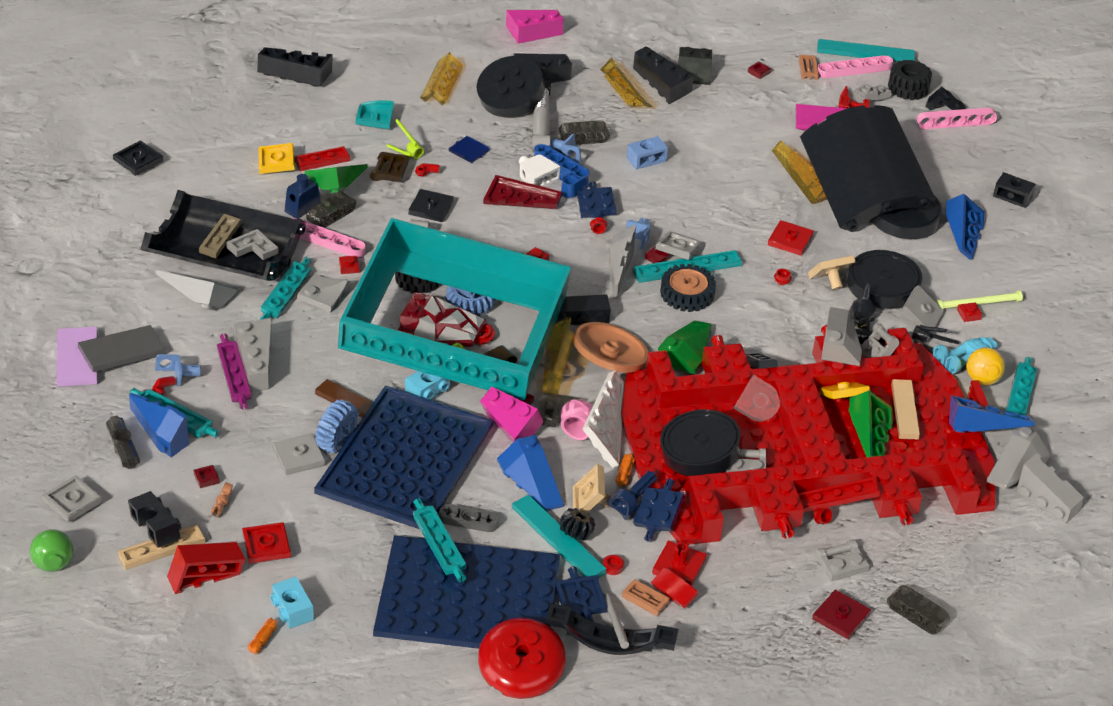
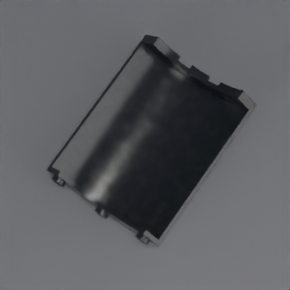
(865, 165)
(197, 216)

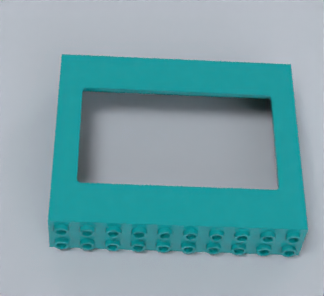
(464, 266)

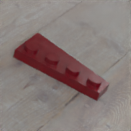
(522, 194)

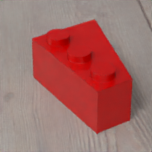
(204, 562)

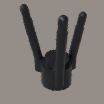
(923, 334)

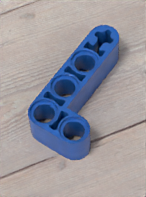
(572, 174)

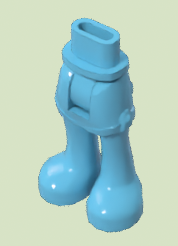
(951, 359)

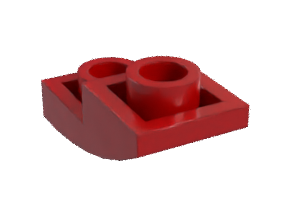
(675, 587)

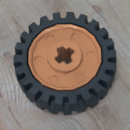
(688, 287)

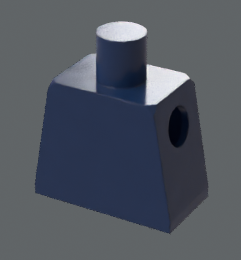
(301, 196)

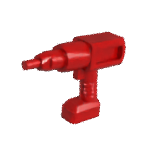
(846, 102)

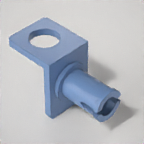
(567, 147)
(642, 230)
(176, 366)

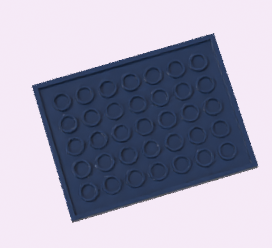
(403, 453)
(435, 608)

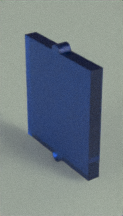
(469, 149)

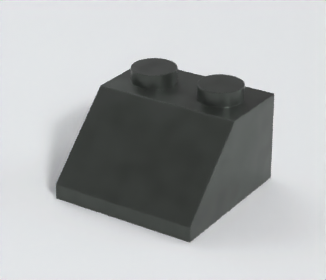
(696, 62)

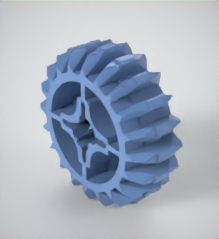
(469, 301)
(336, 425)

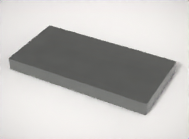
(121, 348)

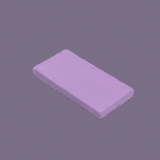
(71, 365)

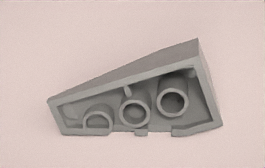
(841, 339)

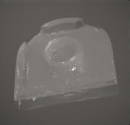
(758, 400)

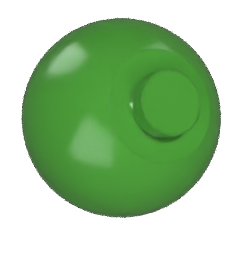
(51, 550)

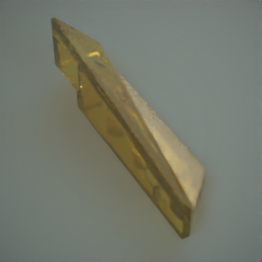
(624, 84)
(801, 172)
(557, 356)

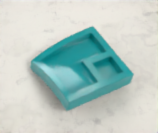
(375, 114)

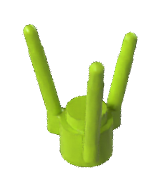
(413, 148)

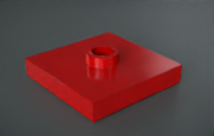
(790, 237)
(266, 542)

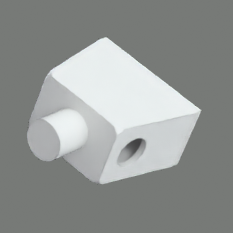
(539, 170)

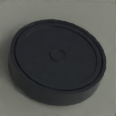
(510, 86)
(910, 222)
(890, 276)
(701, 442)

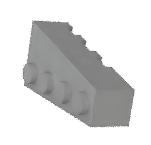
(254, 347)

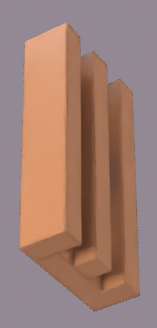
(808, 74)
(643, 599)

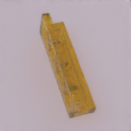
(440, 74)

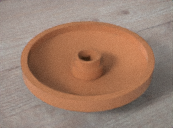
(610, 347)

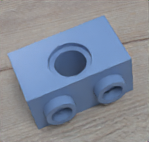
(647, 152)

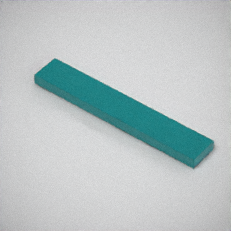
(863, 50)
(710, 262)
(550, 530)

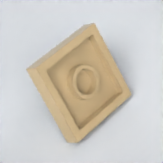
(832, 269)
(590, 490)

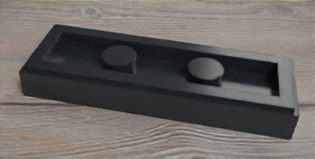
(761, 360)

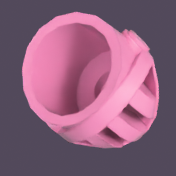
(574, 417)

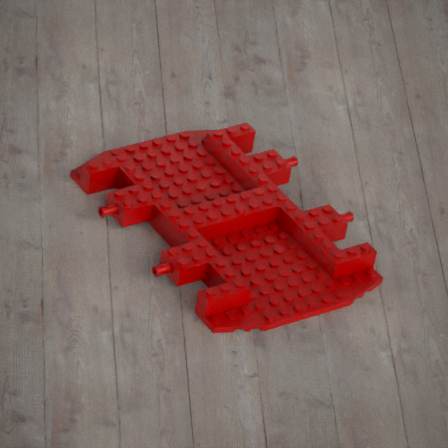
(809, 437)

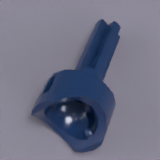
(625, 501)

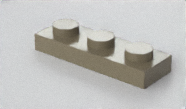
(219, 236)

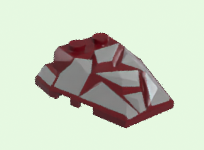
(440, 321)

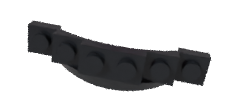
(604, 638)

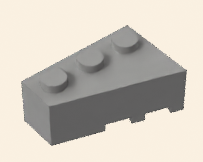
(1048, 491)

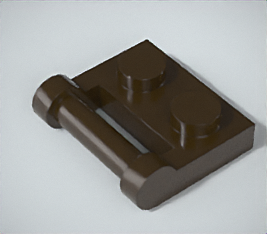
(394, 170)

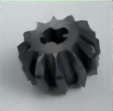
(577, 524)

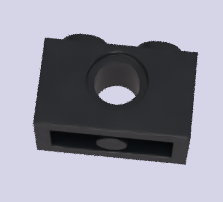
(1014, 190)

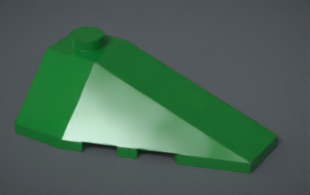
(336, 177)
(687, 346)
(872, 421)

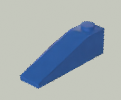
(965, 222)
(972, 417)
(163, 425)
(530, 470)

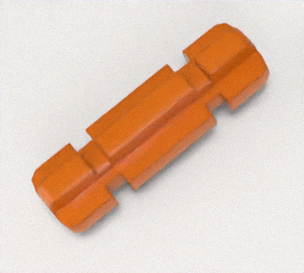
(625, 470)
(262, 635)

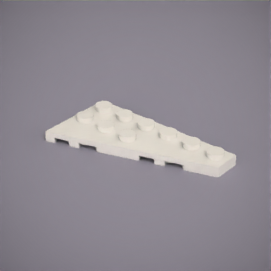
(605, 419)

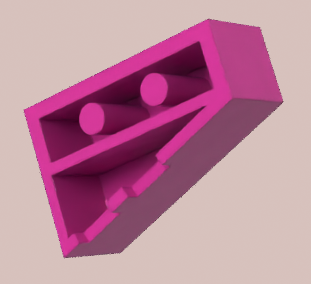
(534, 24)
(510, 414)

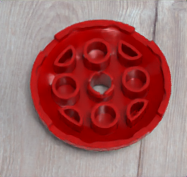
(519, 675)

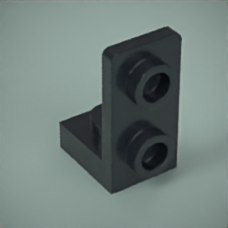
(945, 96)

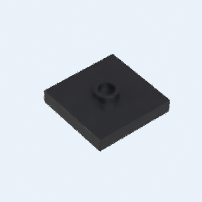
(137, 157)
(431, 205)

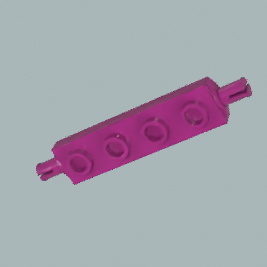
(233, 371)

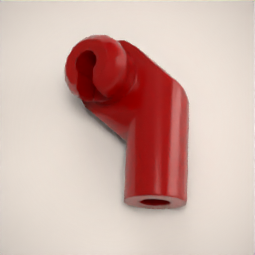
(425, 168)
(163, 382)

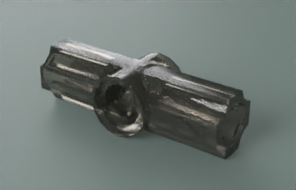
(122, 442)

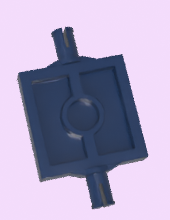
(596, 201)
(659, 509)
(581, 594)

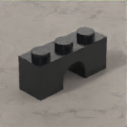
(160, 523)

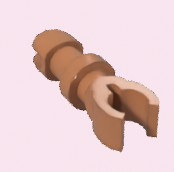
(222, 499)

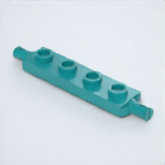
(285, 289)
(1021, 387)
(196, 423)
(439, 540)

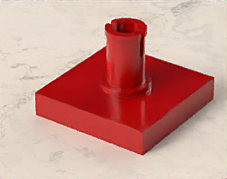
(680, 560)

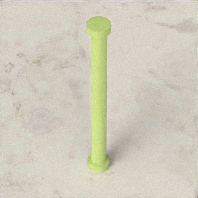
(982, 300)

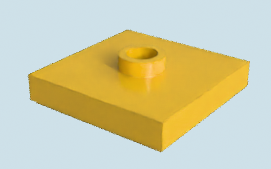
(276, 158)
(843, 389)

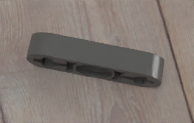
(474, 524)

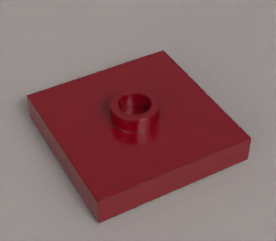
(841, 614)

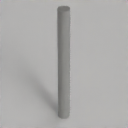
(616, 622)

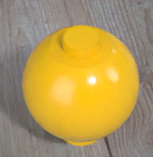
(986, 366)

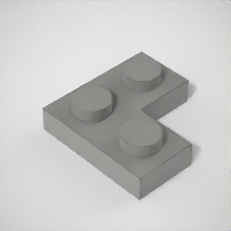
(255, 242)

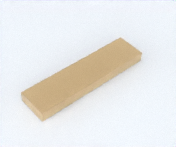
(905, 409)
(148, 552)

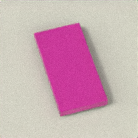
(810, 114)

